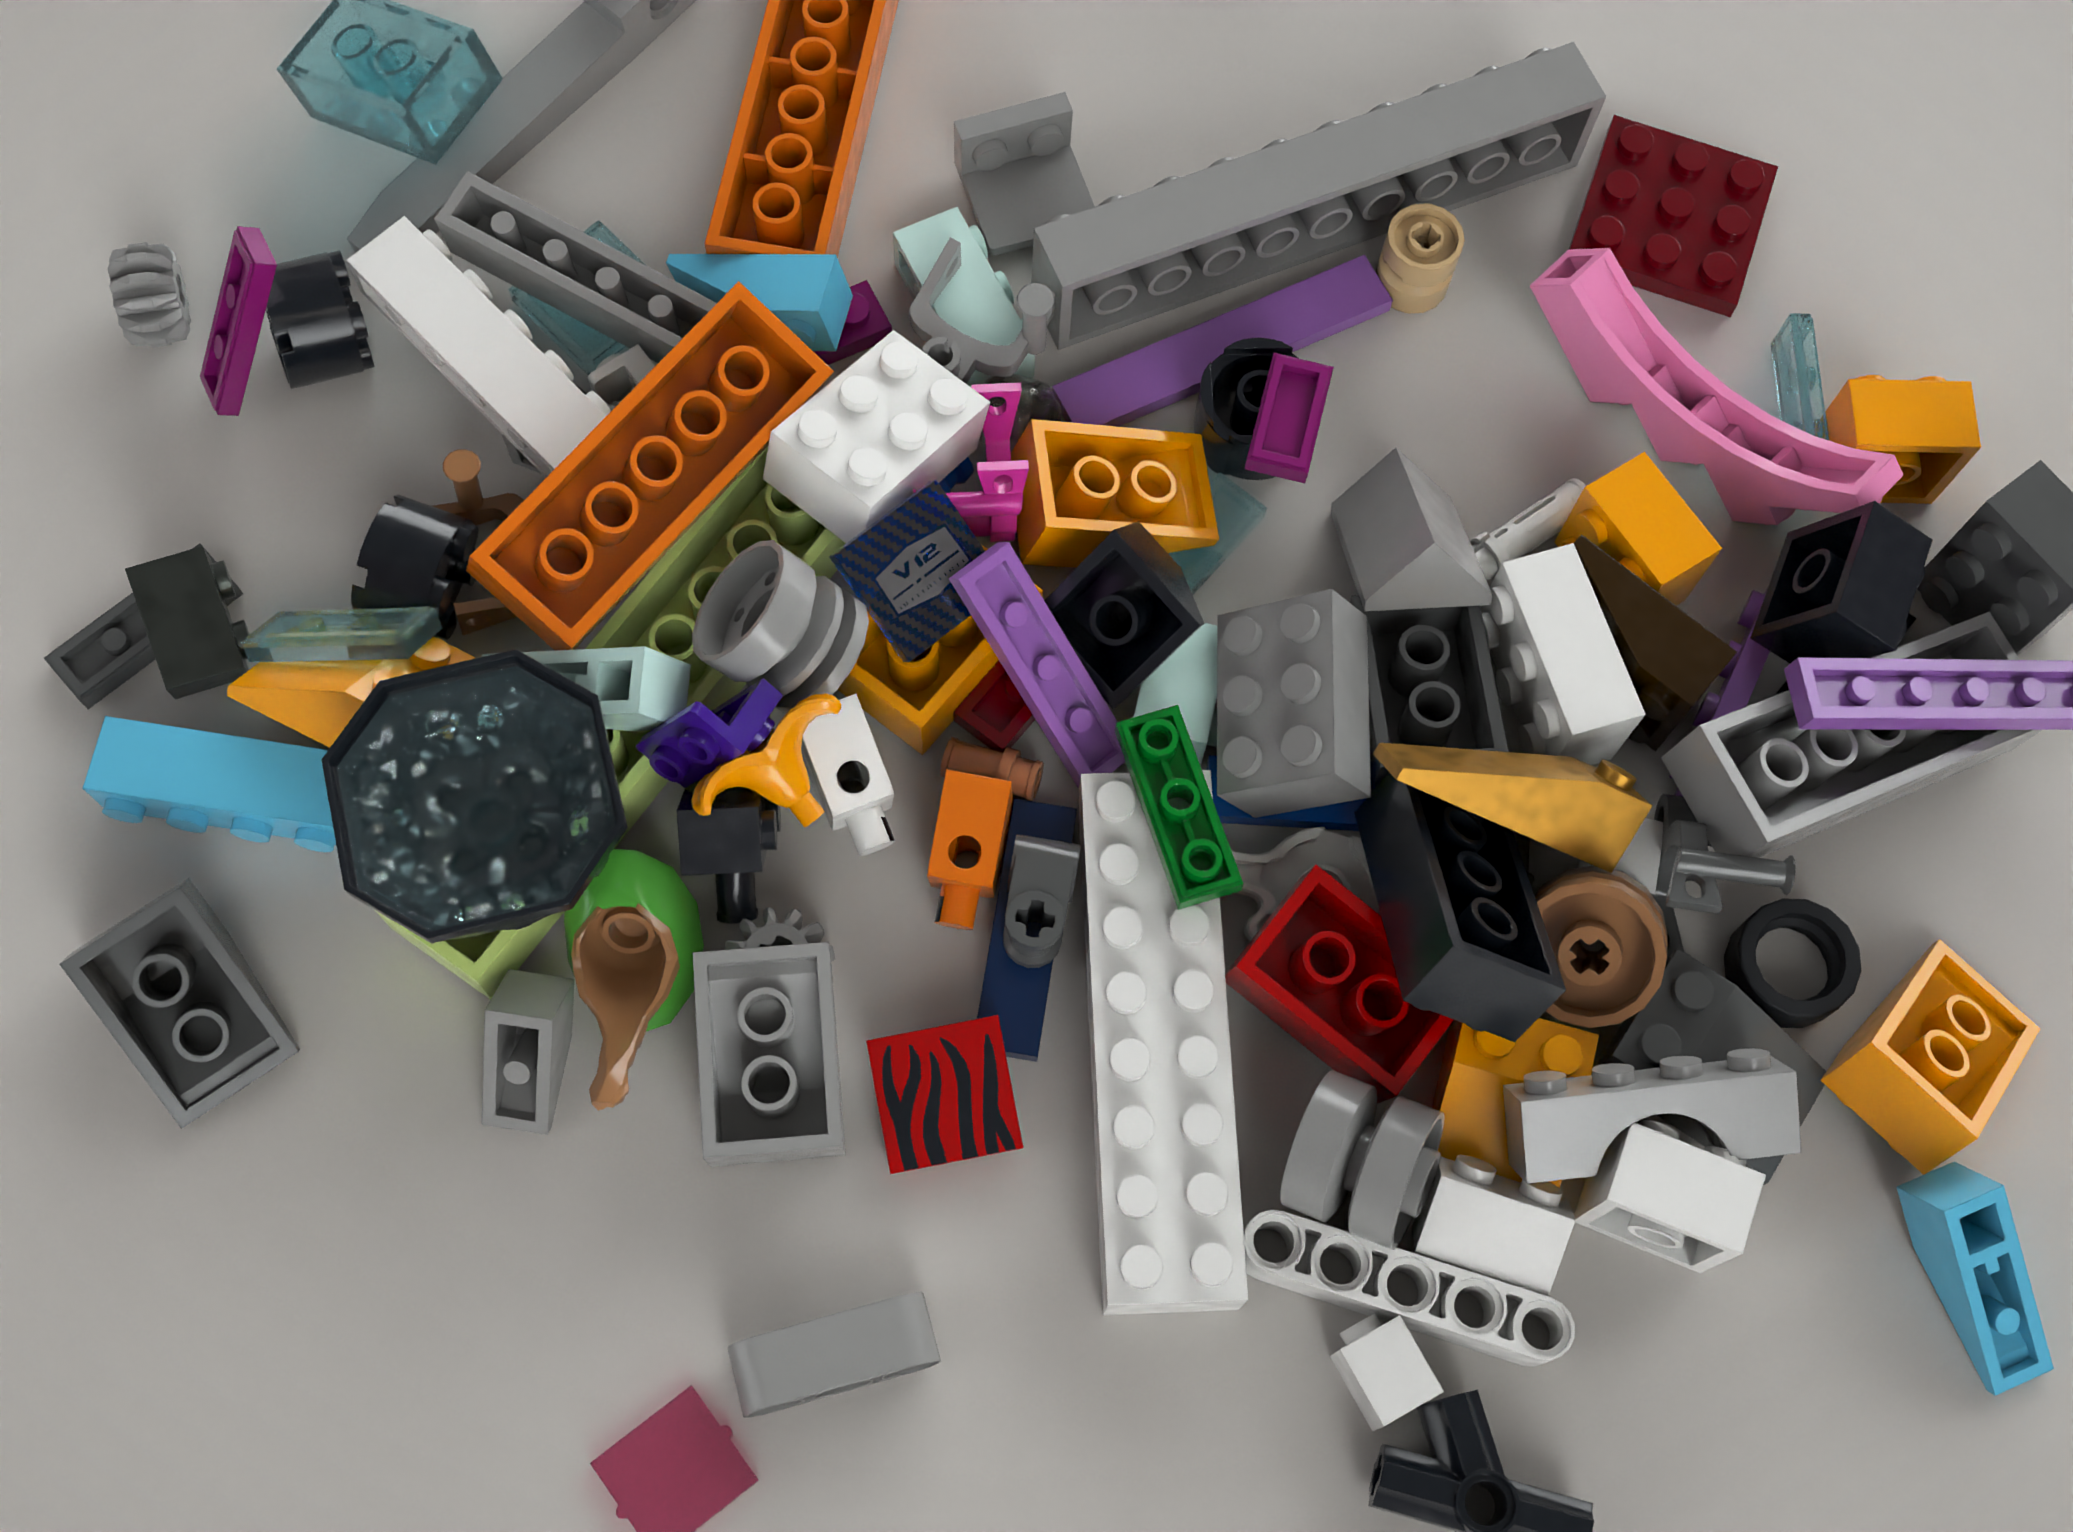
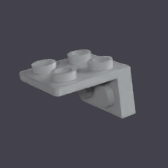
(1019, 170)

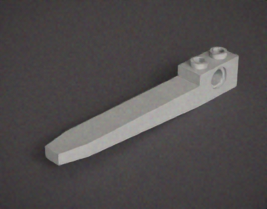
(525, 107)

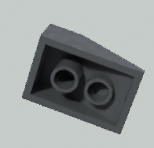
(181, 1002)
(1706, 1019)

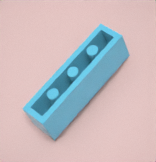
(211, 781)

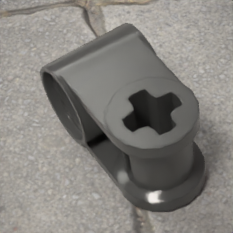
(1039, 892)

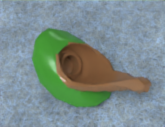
(631, 958)

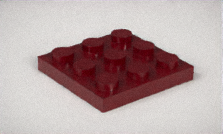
(1675, 213)

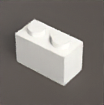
(1494, 1224)

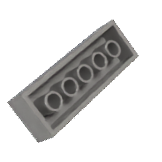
(1773, 784)

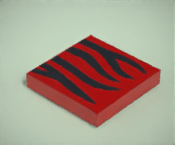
(944, 1094)

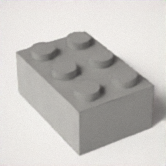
(1293, 705)

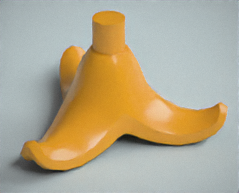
(774, 767)

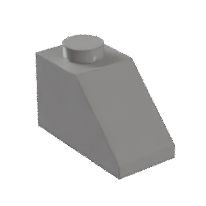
(526, 1050)

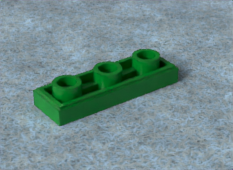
(1189, 839)

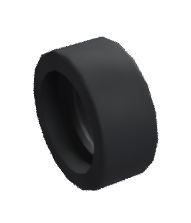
(1825, 931)

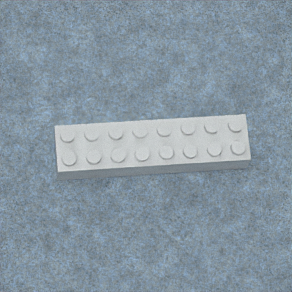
(1157, 1071)

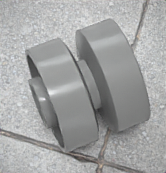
(1382, 1166)

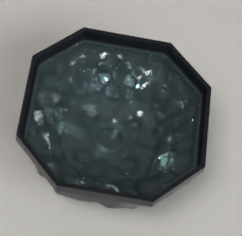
(474, 796)

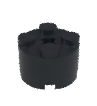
(316, 321)
(1231, 403)
(416, 560)

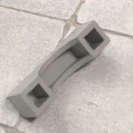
(1565, 1124)

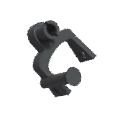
(1688, 859)

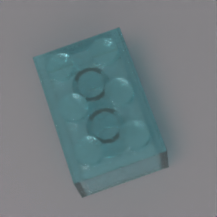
(391, 75)

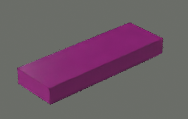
(237, 320)

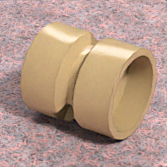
(1420, 256)

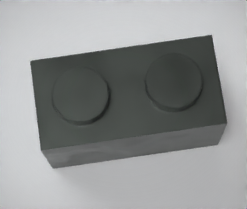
(189, 621)

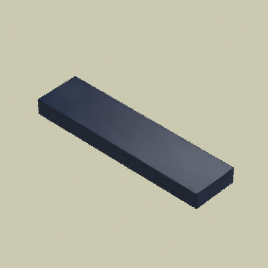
(1008, 988)

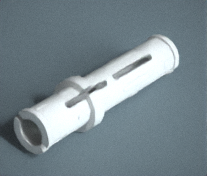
(1526, 529)

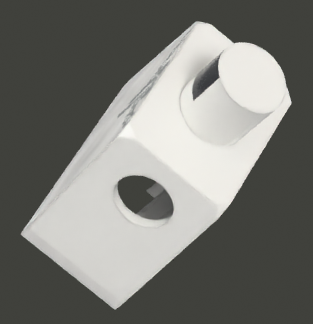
(843, 750)

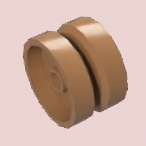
(1628, 970)

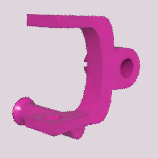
(1002, 480)

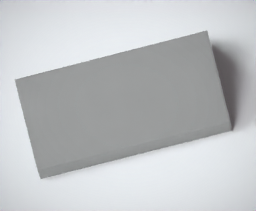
(1406, 541)

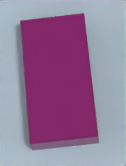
(1289, 418)

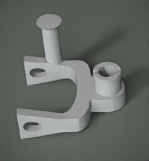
(963, 353)

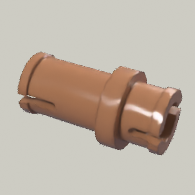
(1005, 765)

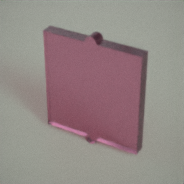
(675, 1468)

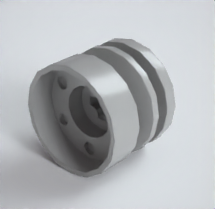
(780, 624)

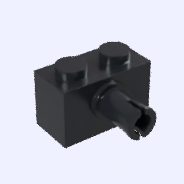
(730, 845)

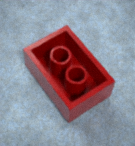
(1333, 986)

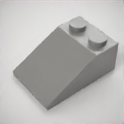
(768, 1054)

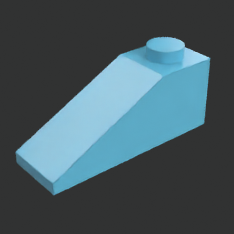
(799, 289)
(1978, 1270)

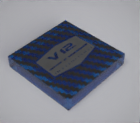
(905, 566)

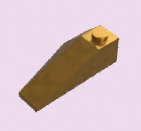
(1543, 797)

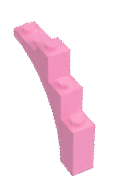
(1688, 413)

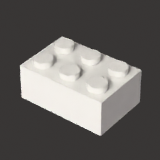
(874, 437)
(1558, 659)

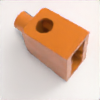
(970, 818)

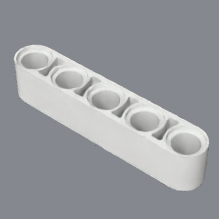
(1436, 1282)

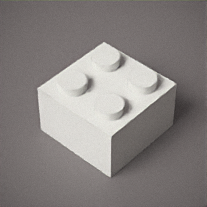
(1671, 1197)

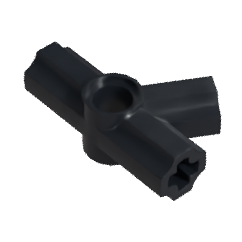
(1463, 1456)

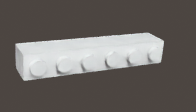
(476, 344)

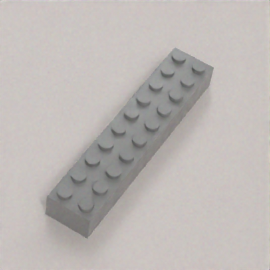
(1313, 193)

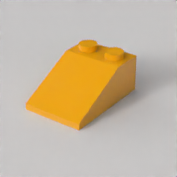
(1107, 477)
(325, 695)
(1932, 1059)
(1474, 1076)

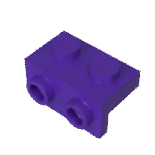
(702, 739)

